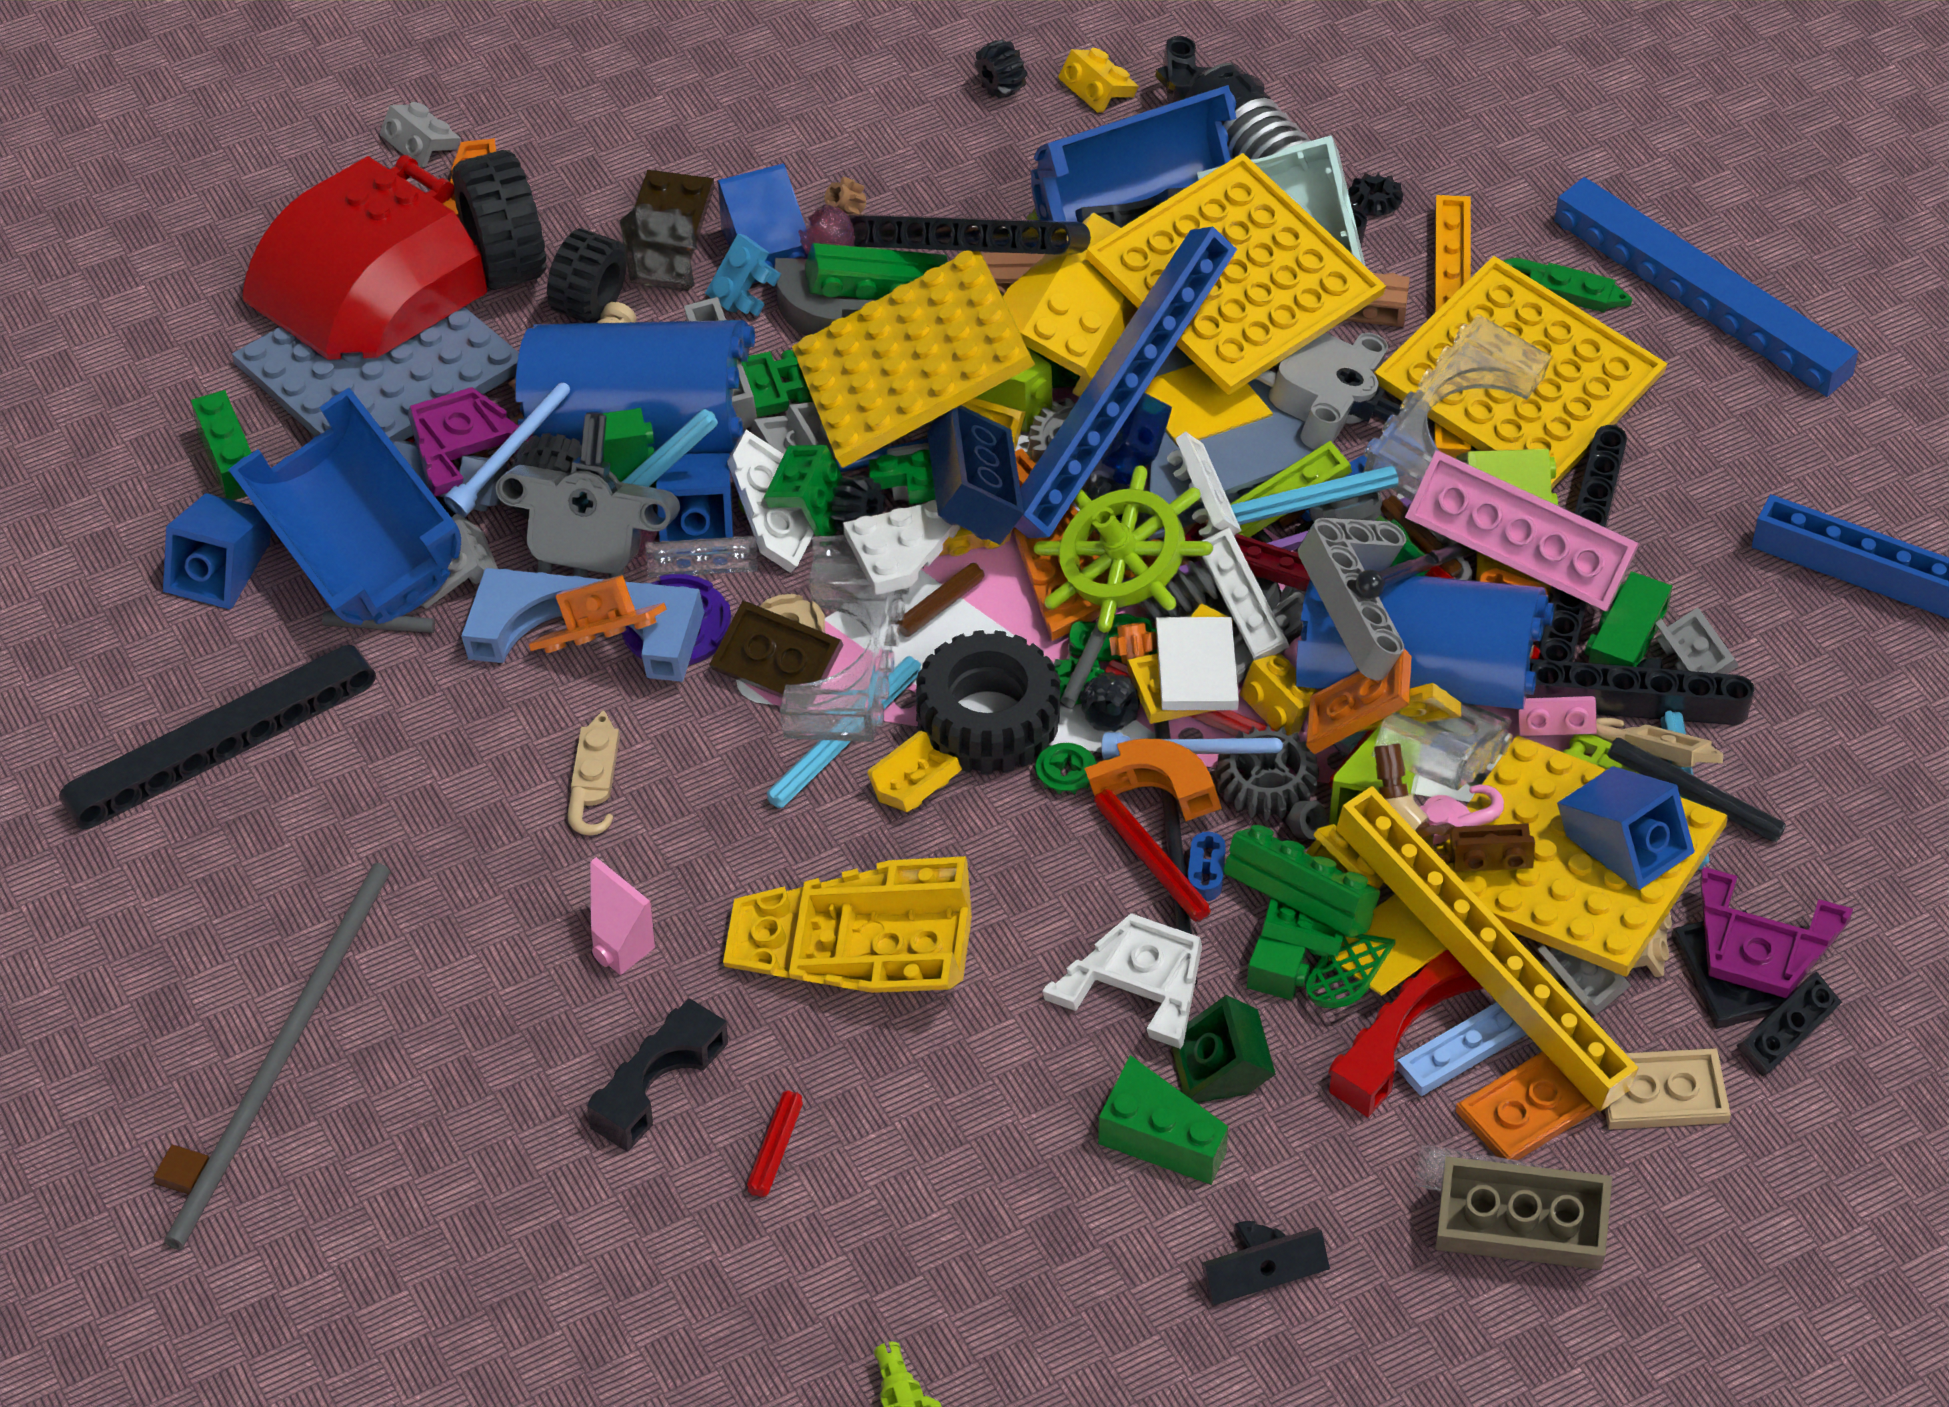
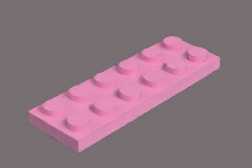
(1522, 530)

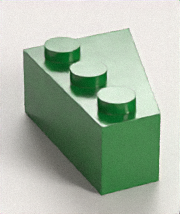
(1161, 1125)

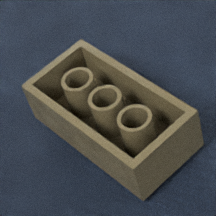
(1524, 1213)

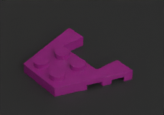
(455, 428)
(1759, 949)

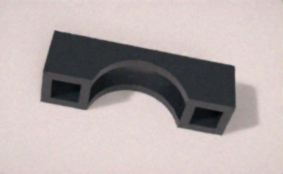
(686, 1040)

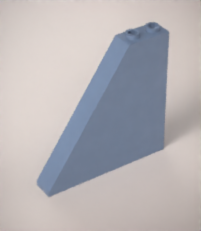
(1239, 456)

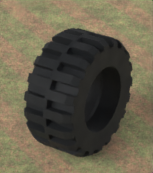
(500, 217)
(988, 665)

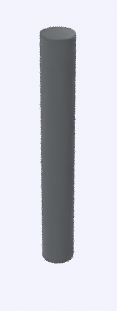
(401, 623)
(1083, 667)

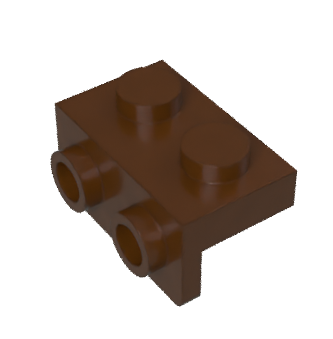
(1492, 847)

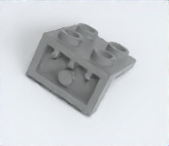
(472, 560)

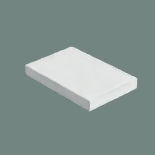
(1196, 663)

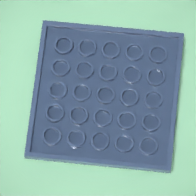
(434, 363)

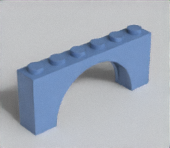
(517, 601)

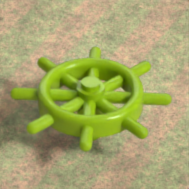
(1123, 548)

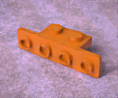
(596, 609)

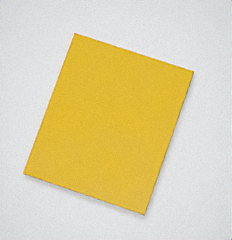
(1202, 405)
(1413, 946)

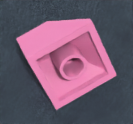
(619, 920)

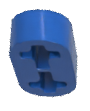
(1211, 866)

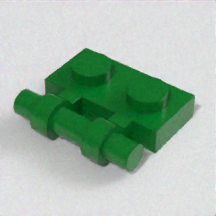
(764, 379)

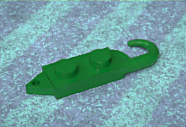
(1574, 285)

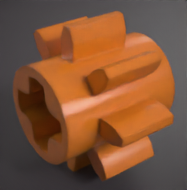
(1132, 641)

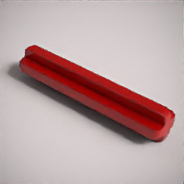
(775, 1143)

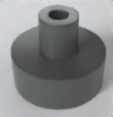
(1306, 819)

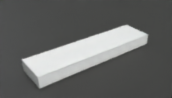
(1244, 596)

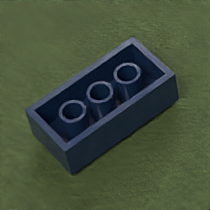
(975, 474)

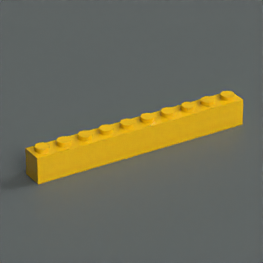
(1487, 949)

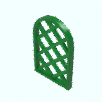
(1363, 984)

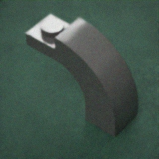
(803, 310)

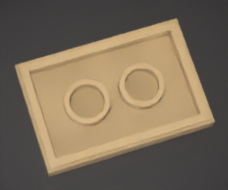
(1672, 1091)

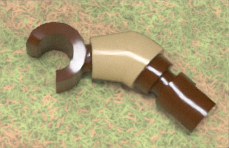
(1390, 770)

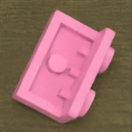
(1558, 716)

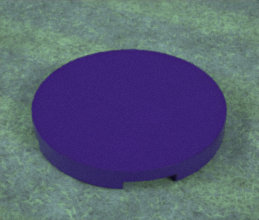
(713, 625)

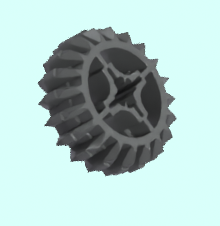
(1270, 784)

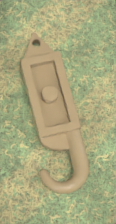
(1663, 743)
(593, 773)

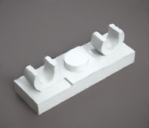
(1204, 477)

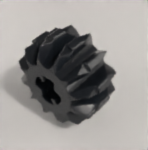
(1000, 68)
(854, 499)

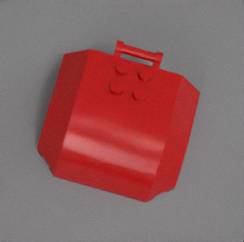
(365, 261)

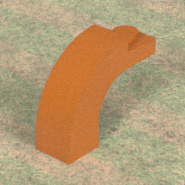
(1162, 766)

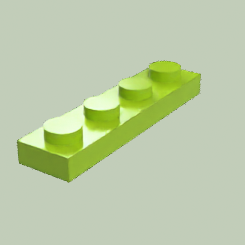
(1317, 467)

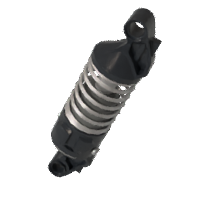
(1260, 124)

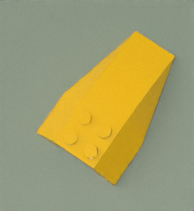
(1071, 308)
(861, 931)

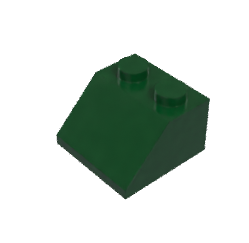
(1224, 1052)

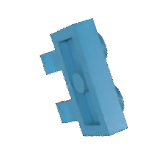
(736, 274)

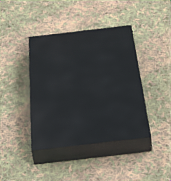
(1724, 1000)

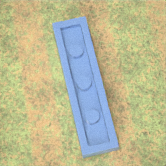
(1459, 1049)

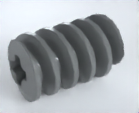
(1184, 590)

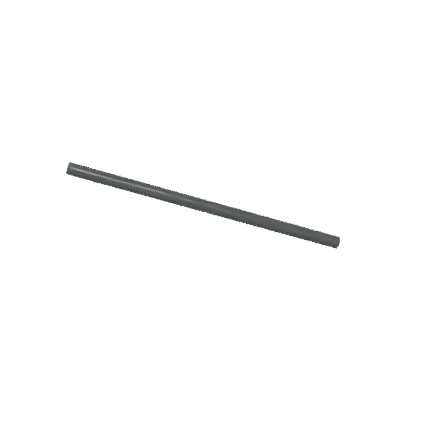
(276, 1058)

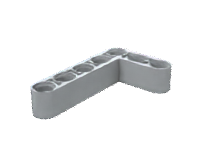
(1334, 557)

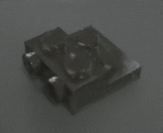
(659, 247)

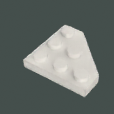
(779, 532)
(897, 544)

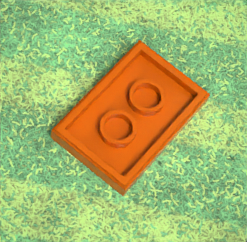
(1356, 704)
(1524, 1108)

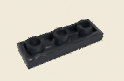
(1777, 1035)
(1287, 1258)

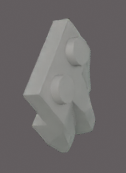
(798, 427)

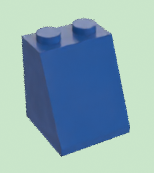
(764, 210)
(704, 497)
(214, 550)
(1629, 824)

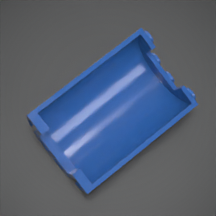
(1133, 156)
(652, 366)
(355, 516)
(1459, 633)

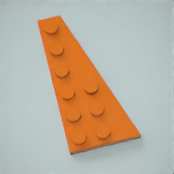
(1046, 571)

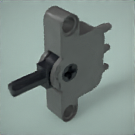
(582, 534)

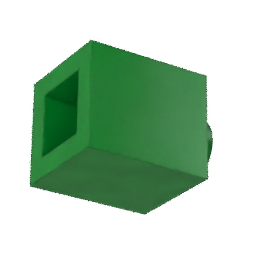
(1277, 968)

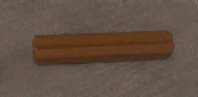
(1419, 535)
(940, 599)

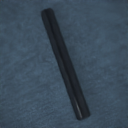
(1697, 789)

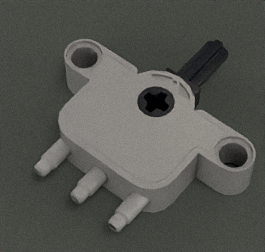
(1331, 386)

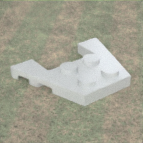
(1142, 960)

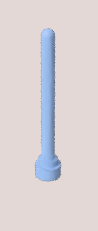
(463, 498)
(1201, 746)

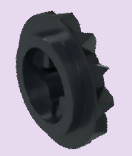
(1379, 203)

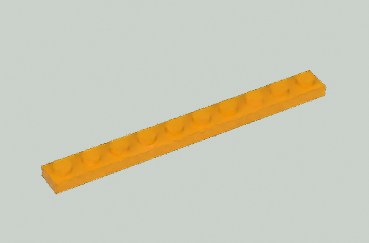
(1451, 273)

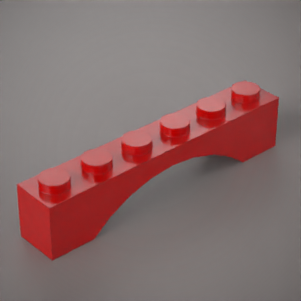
(1367, 1070)

